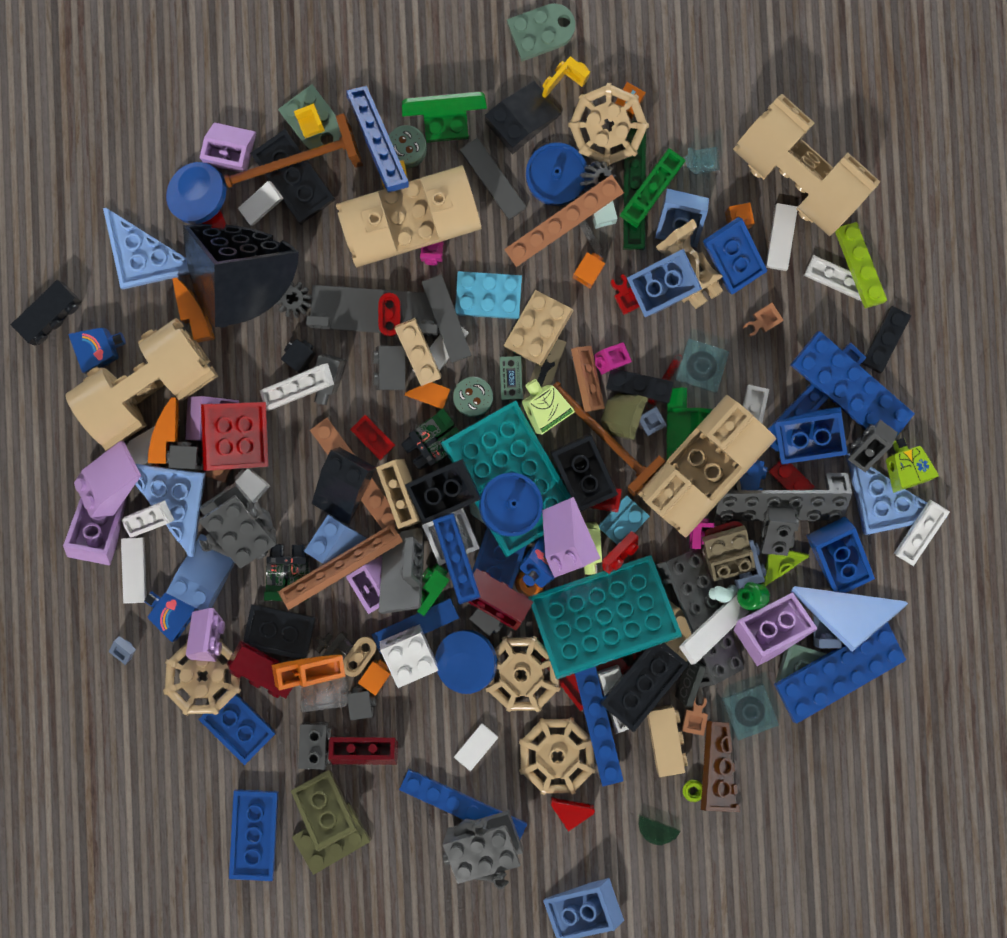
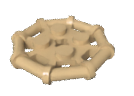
(614, 113)
(534, 672)
(203, 689)
(557, 769)

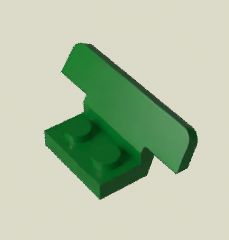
(444, 114)
(681, 420)

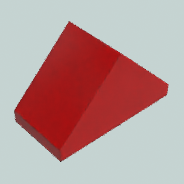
(571, 812)

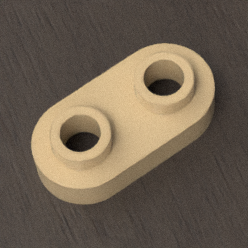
(359, 656)

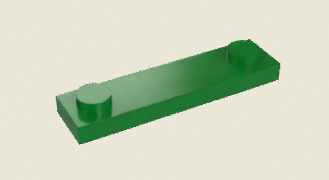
(652, 188)

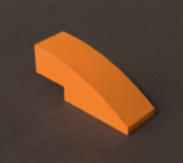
(192, 313)
(164, 432)
(308, 671)

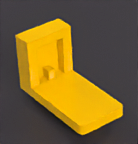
(575, 70)

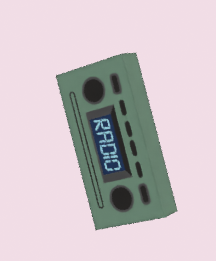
(511, 378)

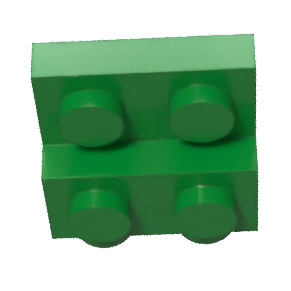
(433, 582)

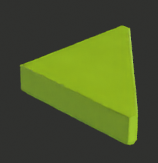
(779, 564)

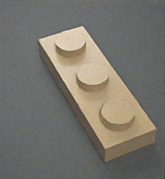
(418, 351)

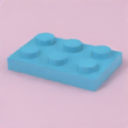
(488, 295)

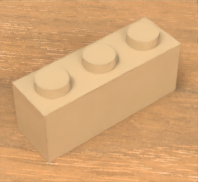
(393, 479)
(666, 741)

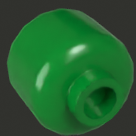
(753, 596)

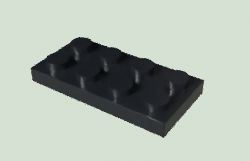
(297, 183)
(643, 685)

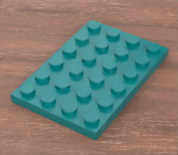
(507, 445)
(604, 617)

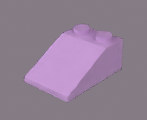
(107, 481)
(94, 537)
(567, 538)
(774, 628)

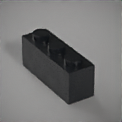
(46, 313)

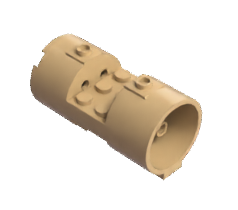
(778, 142)
(409, 218)
(109, 404)
(706, 465)

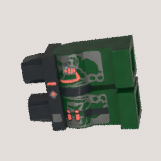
(426, 440)
(284, 569)

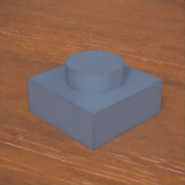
(652, 421)
(122, 650)

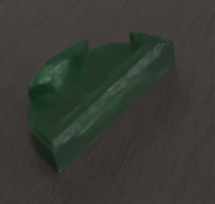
(656, 832)

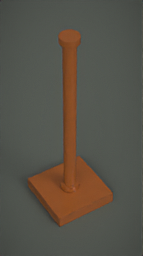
(346, 142)
(642, 472)

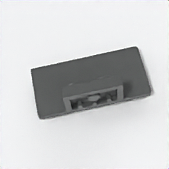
(403, 573)

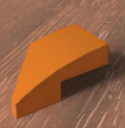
(430, 394)

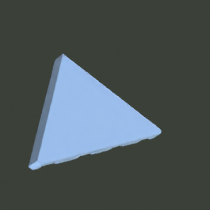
(139, 256)
(183, 496)
(878, 505)
(847, 615)

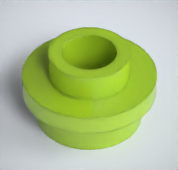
(692, 797)

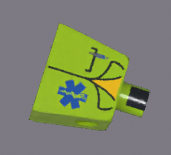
(909, 466)

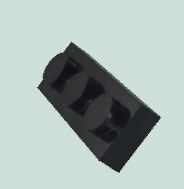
(886, 339)
(641, 385)

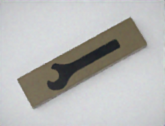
(547, 372)

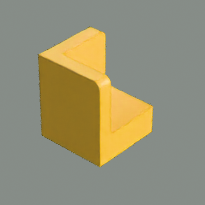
(309, 121)

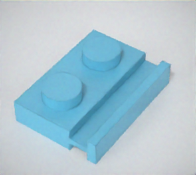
(621, 523)

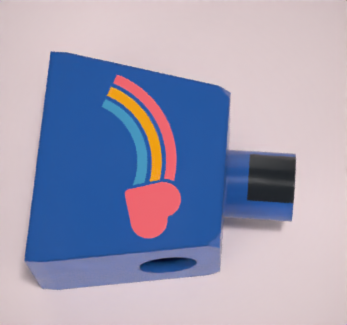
(96, 348)
(536, 566)
(169, 614)

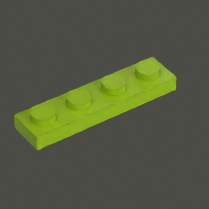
(860, 265)

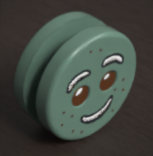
(409, 145)
(473, 397)

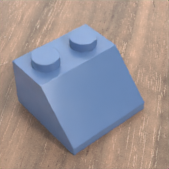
(678, 210)
(332, 540)

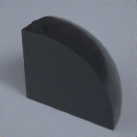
(237, 271)

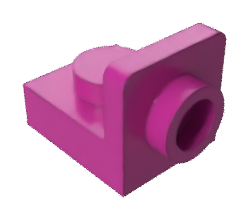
(432, 254)
(612, 358)
(696, 535)

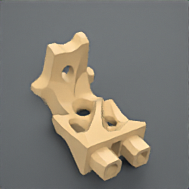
(708, 278)

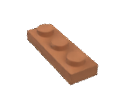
(587, 378)

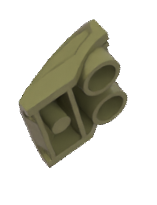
(623, 415)

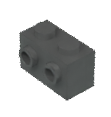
(389, 368)
(872, 445)
(185, 456)
(778, 531)
(314, 745)

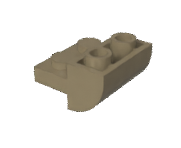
(728, 553)

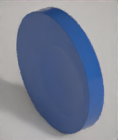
(555, 174)
(196, 193)
(510, 504)
(466, 661)

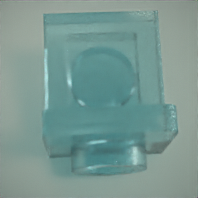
(703, 160)

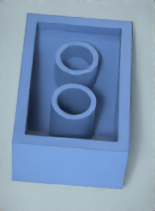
(664, 283)
(201, 577)
(584, 910)

